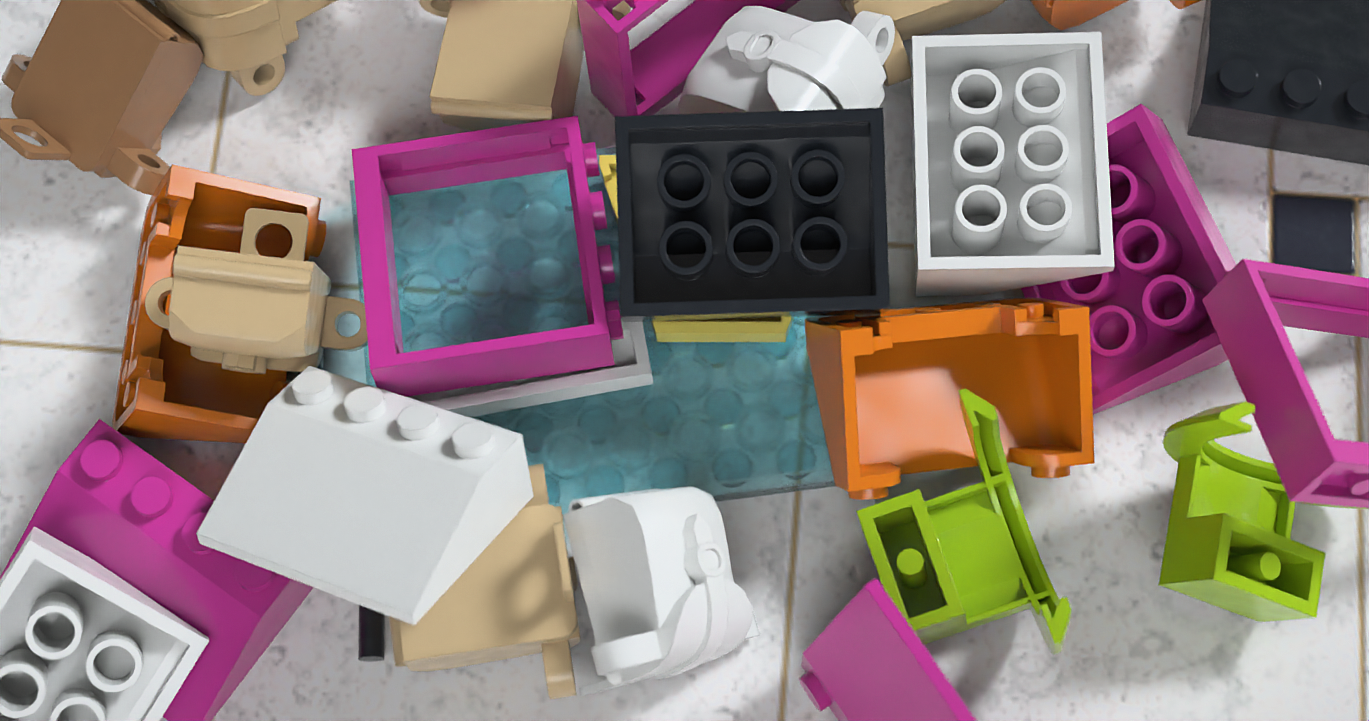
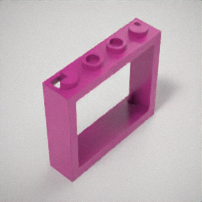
(660, 62)
(462, 161)
(1249, 320)

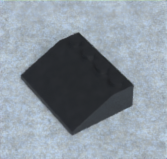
(1285, 77)
(752, 215)

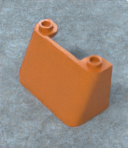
(896, 377)
(159, 382)

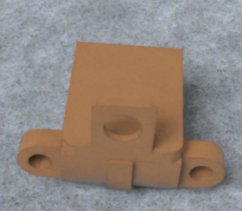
(102, 89)

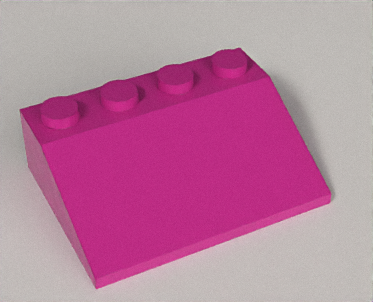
(1167, 257)
(143, 528)
(876, 667)

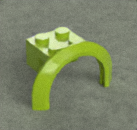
(1235, 526)
(964, 552)

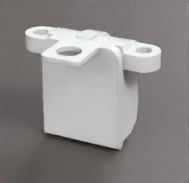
(790, 64)
(656, 583)

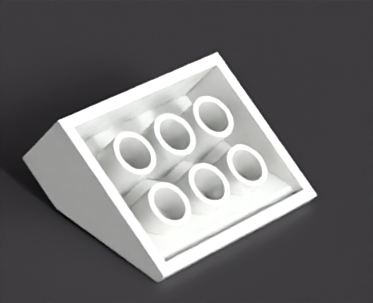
(1008, 161)
(367, 493)
(85, 641)

